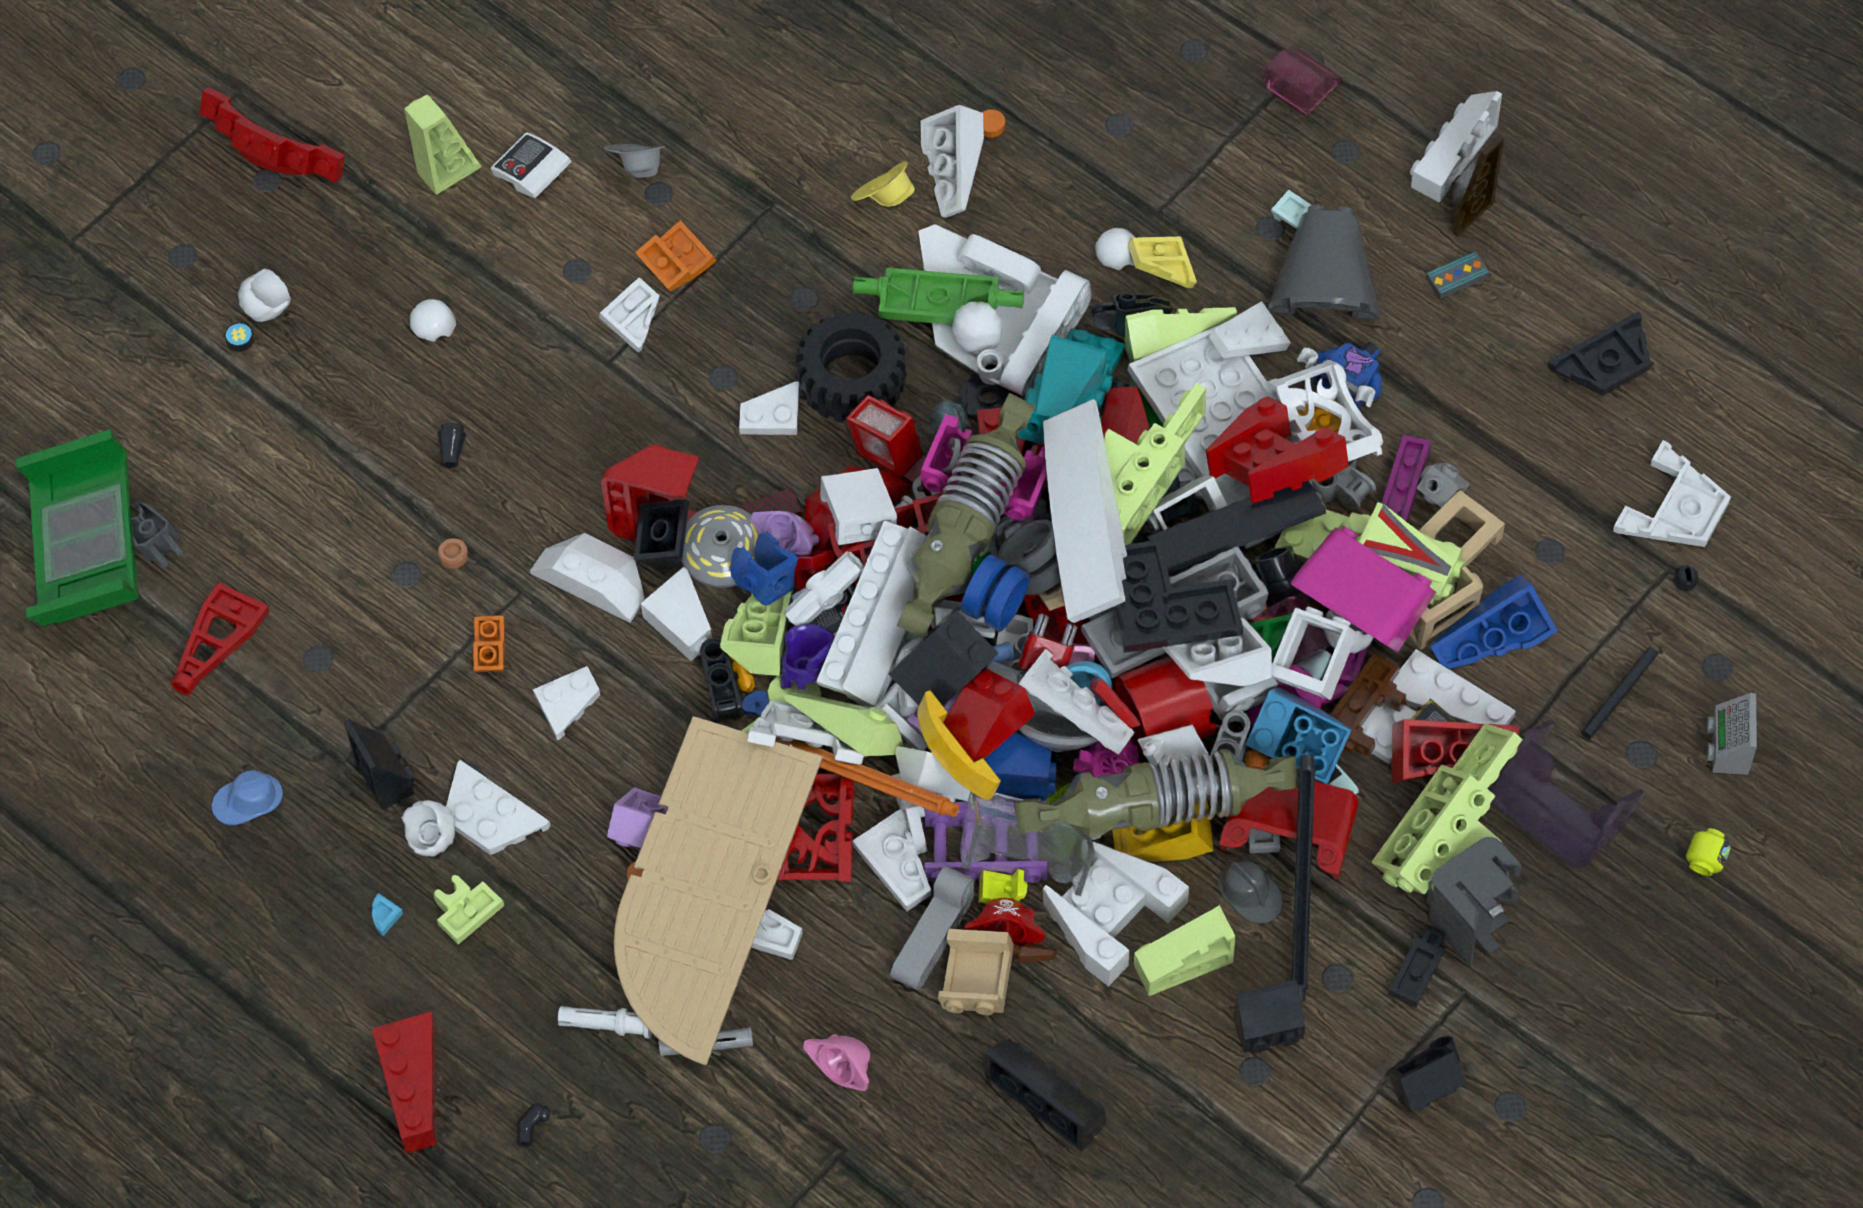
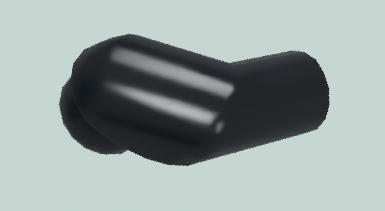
(528, 1120)

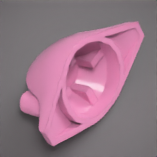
(841, 1060)

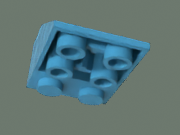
(1298, 728)

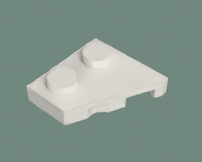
(632, 313)

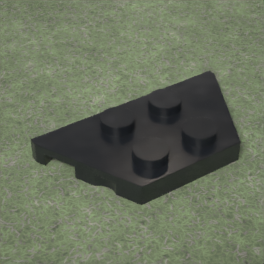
(1607, 357)

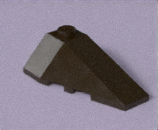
(1476, 187)

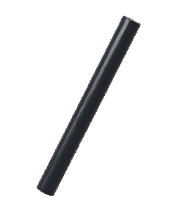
(1619, 693)

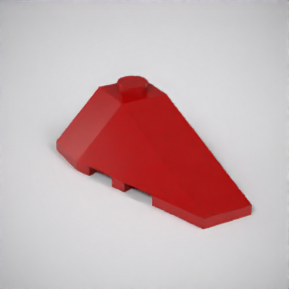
(1125, 413)

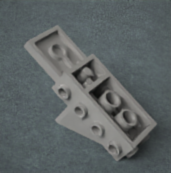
(1249, 593)

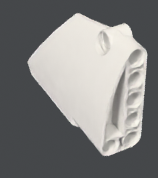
(1048, 309)

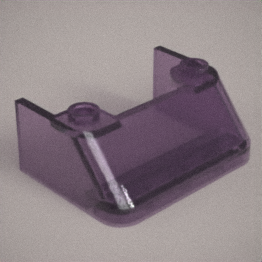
(1551, 814)

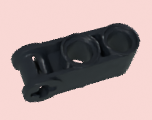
(724, 697)

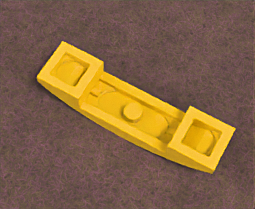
(972, 775)

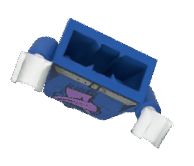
(1359, 366)

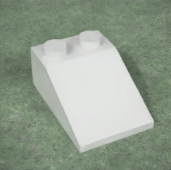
(1228, 660)

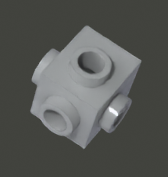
(1441, 483)

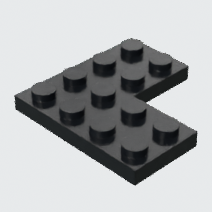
(1170, 616)

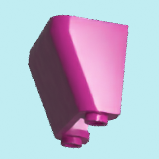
(1026, 493)
(1364, 588)

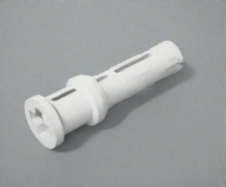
(620, 1021)

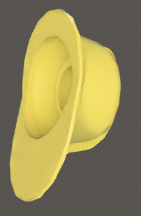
(888, 188)

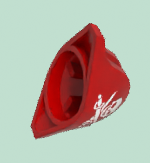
(1009, 917)

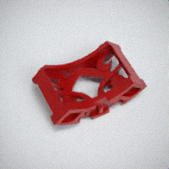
(834, 853)

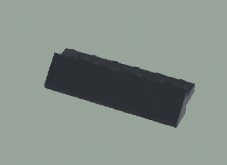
(1236, 526)

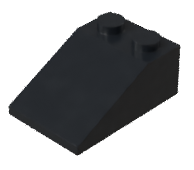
(943, 660)
(379, 764)

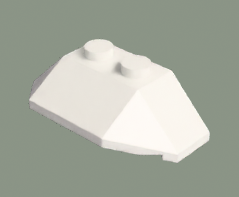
(593, 574)

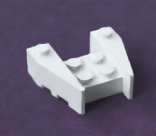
(1110, 899)

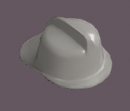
(638, 159)

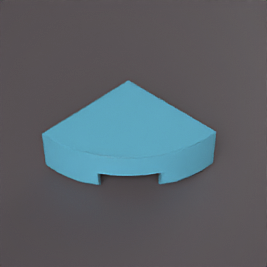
(384, 913)

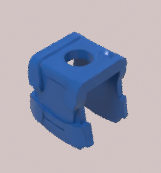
(770, 566)

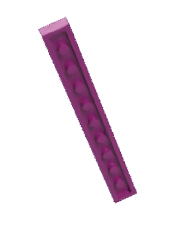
(1399, 498)

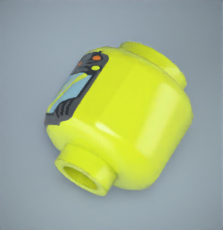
(1708, 852)

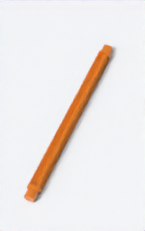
(880, 781)

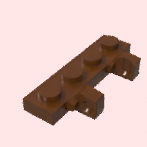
(1370, 688)

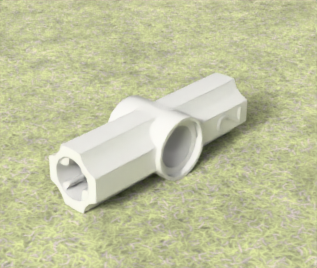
(825, 589)

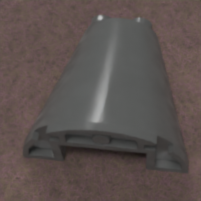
(1326, 267)

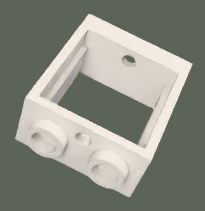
(1208, 489)
(1291, 642)

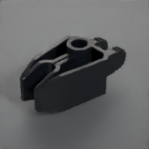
(1112, 314)

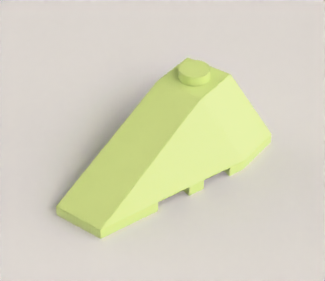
(1155, 331)

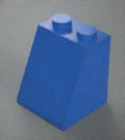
(1023, 768)

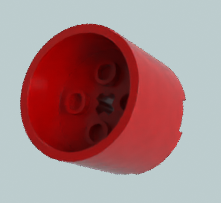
(1164, 700)

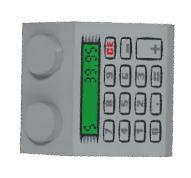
(1733, 735)

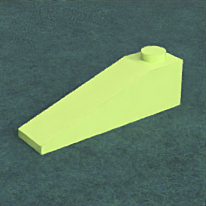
(758, 635)
(858, 726)

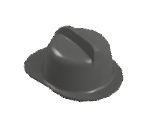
(1250, 892)

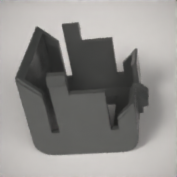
(1465, 892)

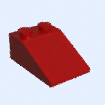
(988, 713)

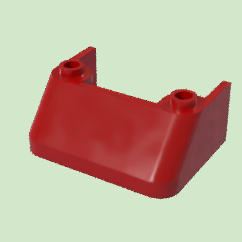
(644, 477)

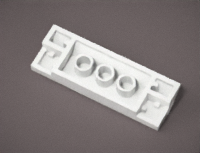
(868, 632)

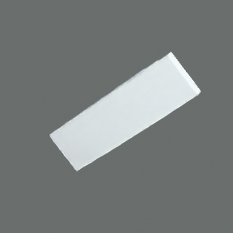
(1084, 512)

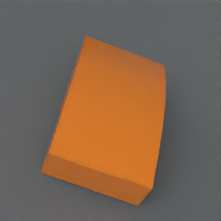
(489, 643)

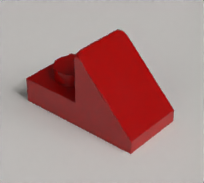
(810, 565)

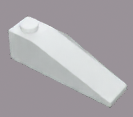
(953, 150)

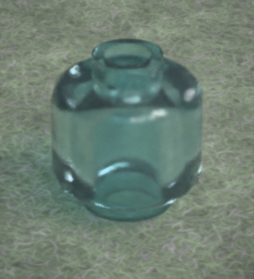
(951, 408)

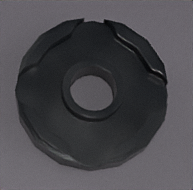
(971, 396)

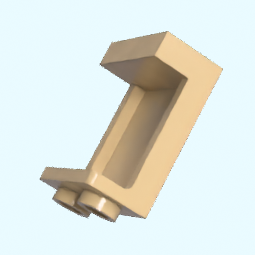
(976, 971)

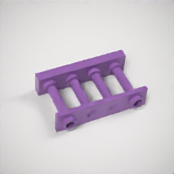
(1033, 870)

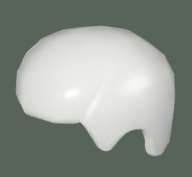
(1113, 248)
(432, 319)

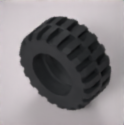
(849, 336)

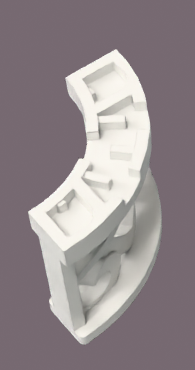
(1295, 399)

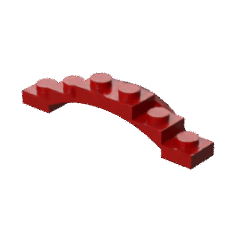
(267, 148)

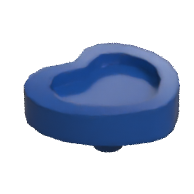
(755, 703)

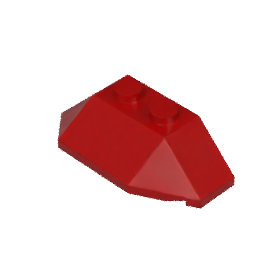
(819, 514)

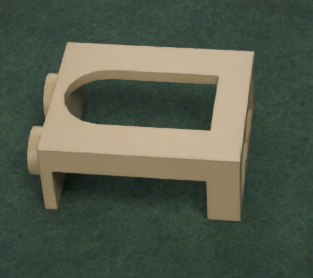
(1486, 525)
(1467, 594)

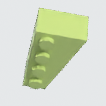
(437, 147)

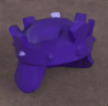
(804, 654)

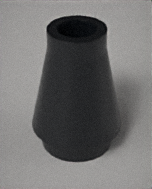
(451, 442)

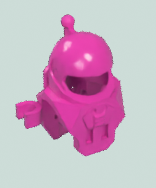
(1101, 762)

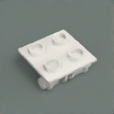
(1174, 745)

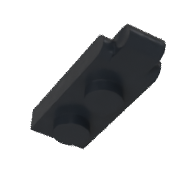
(1418, 967)

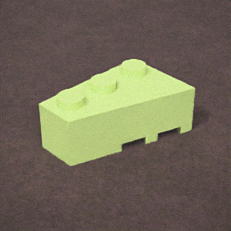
(1186, 952)

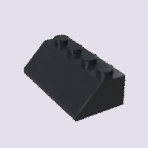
(1044, 1093)

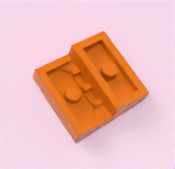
(676, 256)

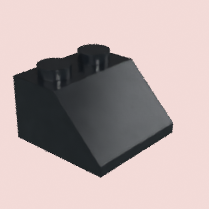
(661, 533)
(1269, 1016)

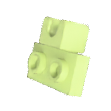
(465, 908)

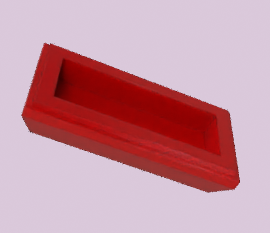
(1113, 702)

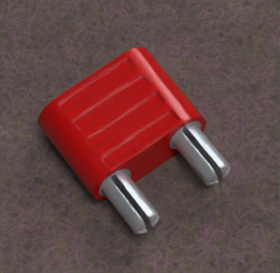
(1037, 643)

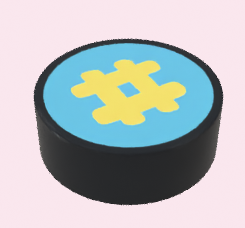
(239, 336)

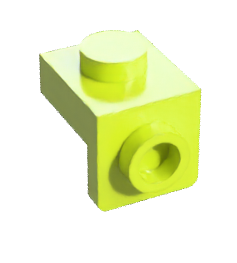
(999, 885)

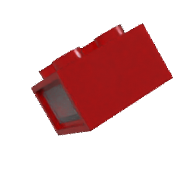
(884, 435)

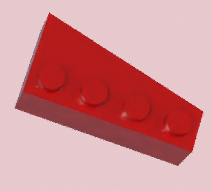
(1425, 745)
(409, 1069)

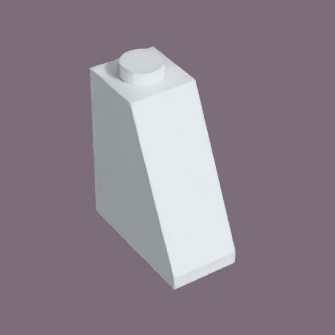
(678, 614)

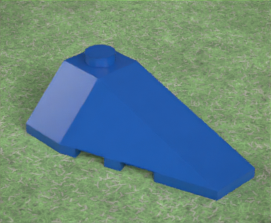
(1500, 623)

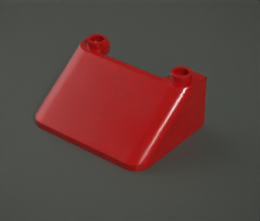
(1277, 814)

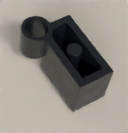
(1428, 1075)

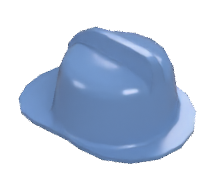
(247, 798)

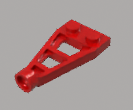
(231, 607)

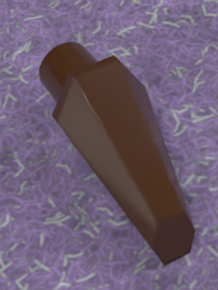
(1033, 953)

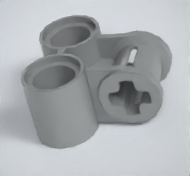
(1347, 486)

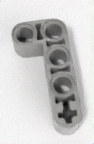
(928, 940)

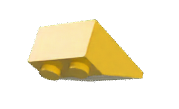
(1167, 842)

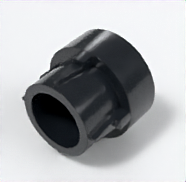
(1276, 571)

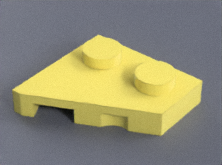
(1163, 258)

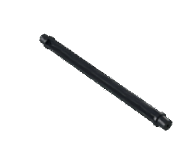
(1303, 873)

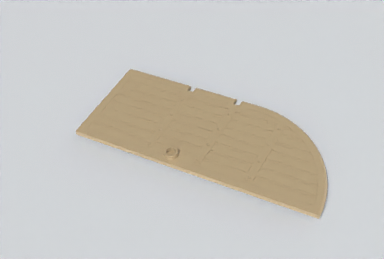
(707, 880)

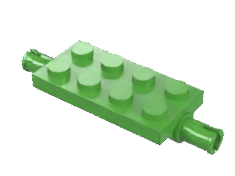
(933, 295)

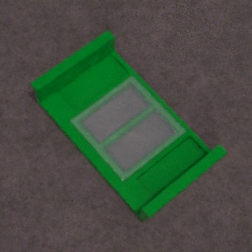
(80, 528)

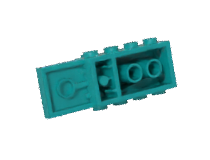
(1071, 375)

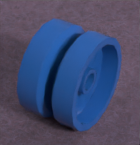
(995, 592)

